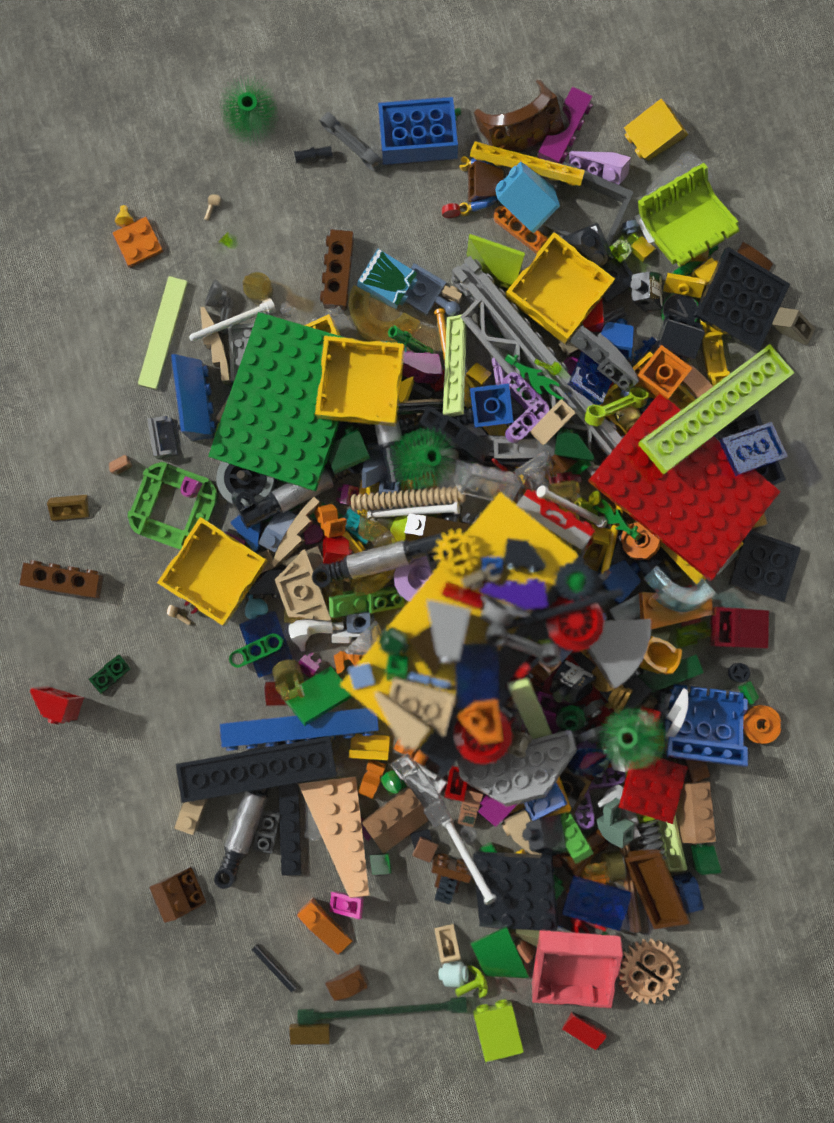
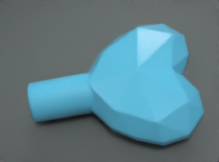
(255, 607)

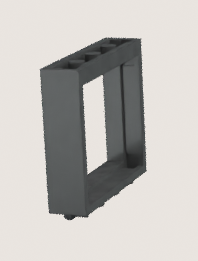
(602, 186)

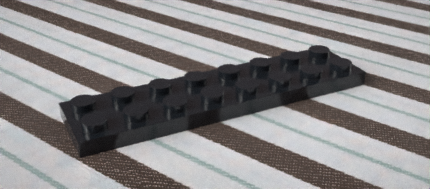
(256, 769)

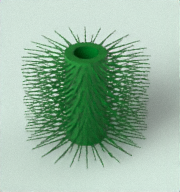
(249, 110)
(421, 459)
(633, 738)

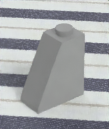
(448, 629)

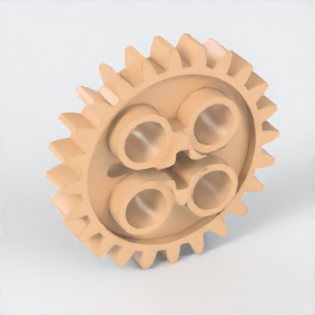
(637, 986)

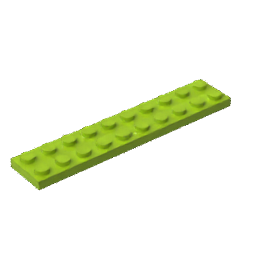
(715, 409)

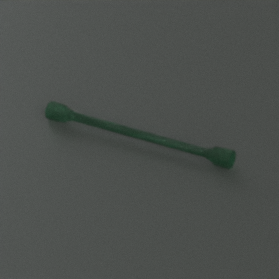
(309, 1016)

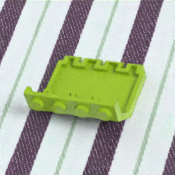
(686, 216)

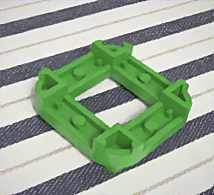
(147, 496)

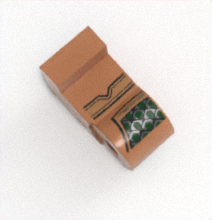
(470, 807)

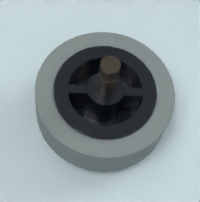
(233, 477)

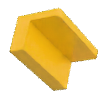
(369, 747)

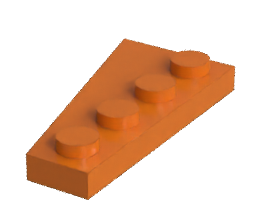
(662, 616)

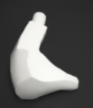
(302, 629)
(616, 792)

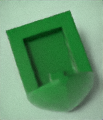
(392, 782)

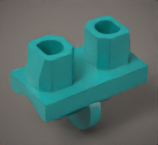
(352, 524)

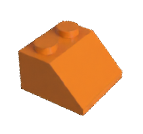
(663, 373)

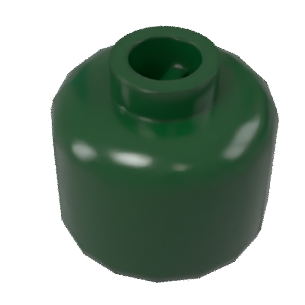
(394, 642)

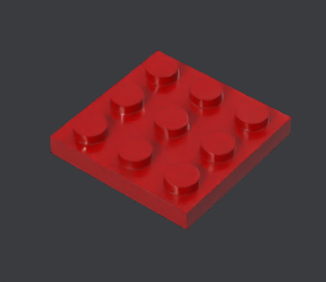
(653, 789)

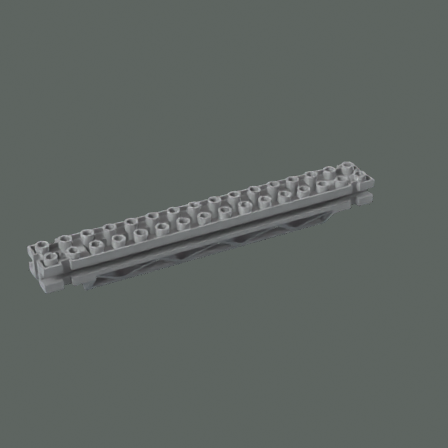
(528, 346)

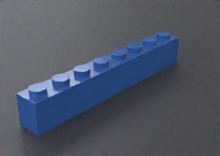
(291, 728)

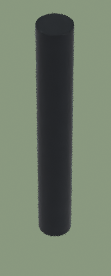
(274, 968)

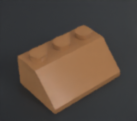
(695, 813)
(395, 820)

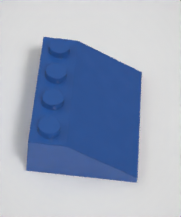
(418, 130)
(193, 397)

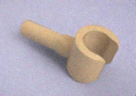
(213, 200)
(173, 610)

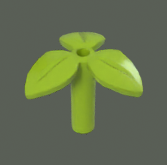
(594, 500)
(479, 981)

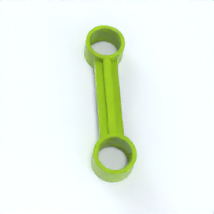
(636, 398)

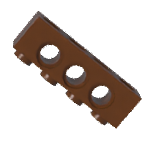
(345, 241)
(31, 578)

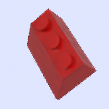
(56, 704)

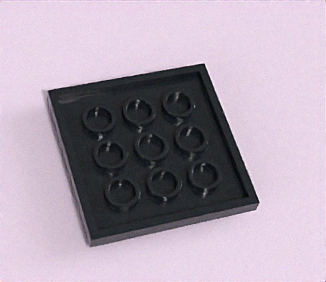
(741, 299)
(522, 891)

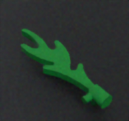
(536, 381)
(617, 518)

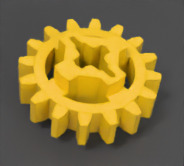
(445, 545)

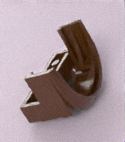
(524, 125)

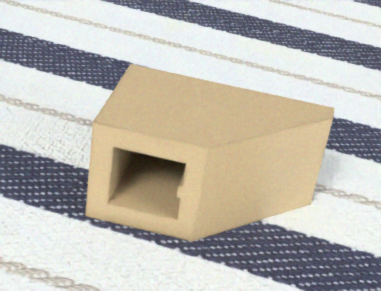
(552, 422)

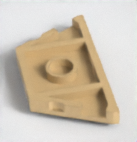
(299, 592)

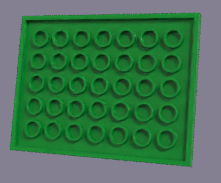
(272, 406)

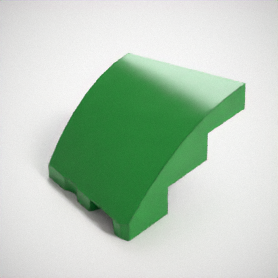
(499, 955)

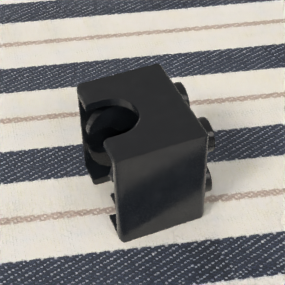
(680, 336)

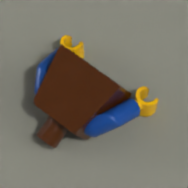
(482, 182)

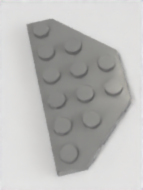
(524, 779)

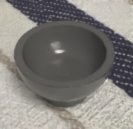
(215, 295)

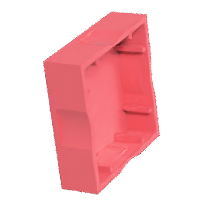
(576, 969)

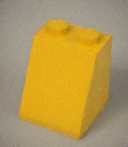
(655, 130)

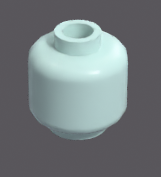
(454, 974)

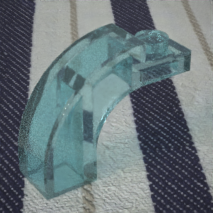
(676, 597)

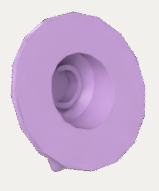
(411, 577)

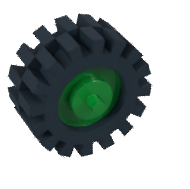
(574, 581)

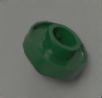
(570, 718)

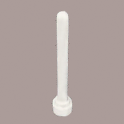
(266, 307)

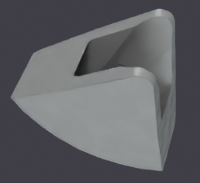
(621, 649)

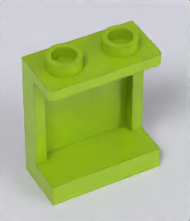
(497, 1030)

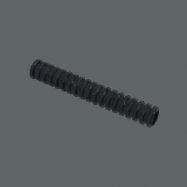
(410, 425)

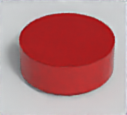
(451, 210)

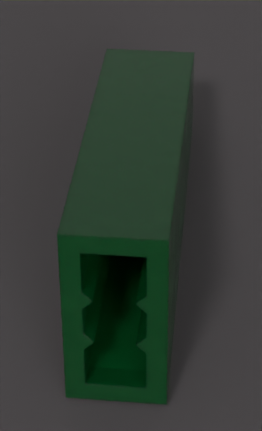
(686, 669)

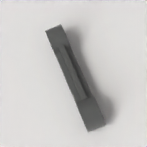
(333, 126)
(497, 635)

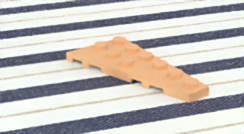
(338, 818)

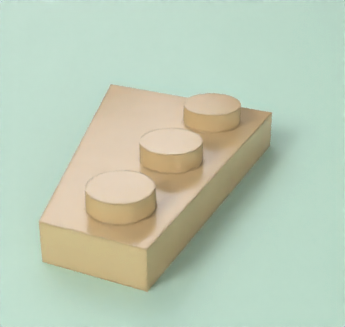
(424, 702)

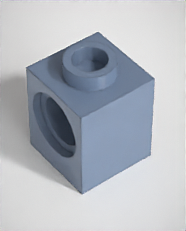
(354, 626)

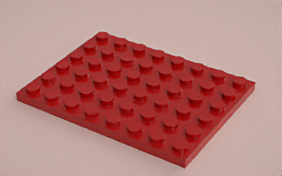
(693, 506)

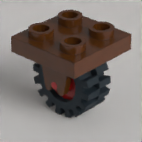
(449, 875)

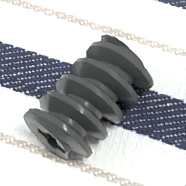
(651, 836)

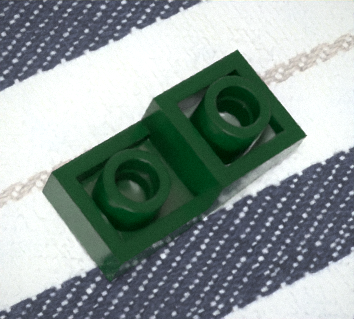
(109, 674)

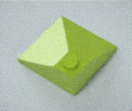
(497, 260)

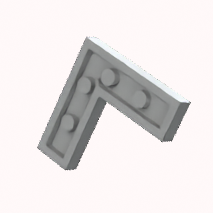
(238, 340)

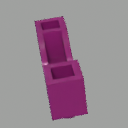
(575, 107)

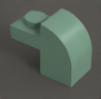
(614, 827)

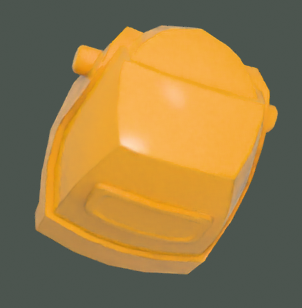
(661, 657)

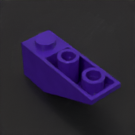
(524, 596)

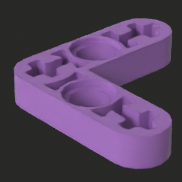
(529, 405)
(589, 815)

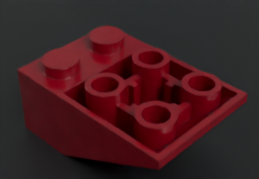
(739, 627)

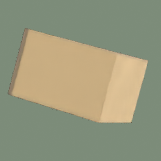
(447, 944)

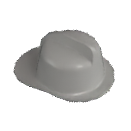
(499, 612)

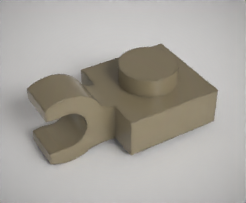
(474, 580)

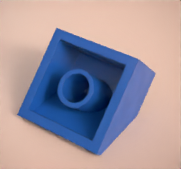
(491, 405)

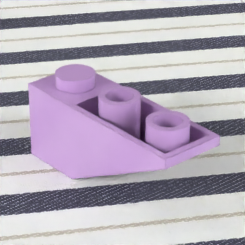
(602, 164)

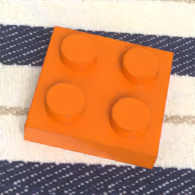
(137, 242)

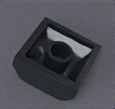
(591, 244)
(664, 562)

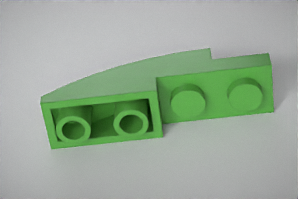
(349, 603)
(574, 839)

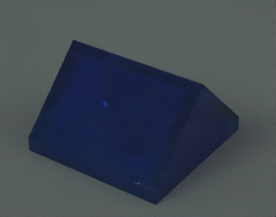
(589, 762)

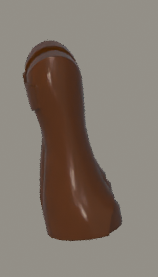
(596, 843)

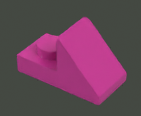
(342, 904)

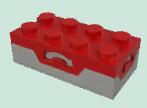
(561, 524)

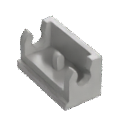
(162, 437)

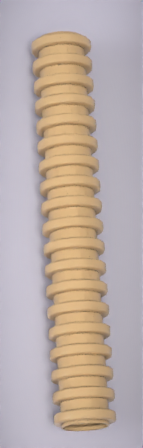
(406, 498)

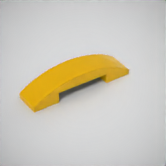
(714, 354)

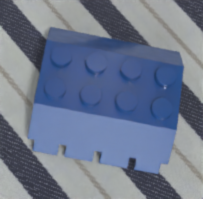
(710, 728)

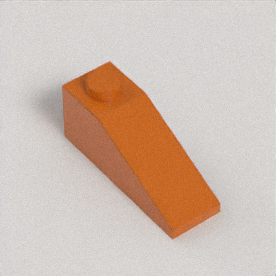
(324, 926)

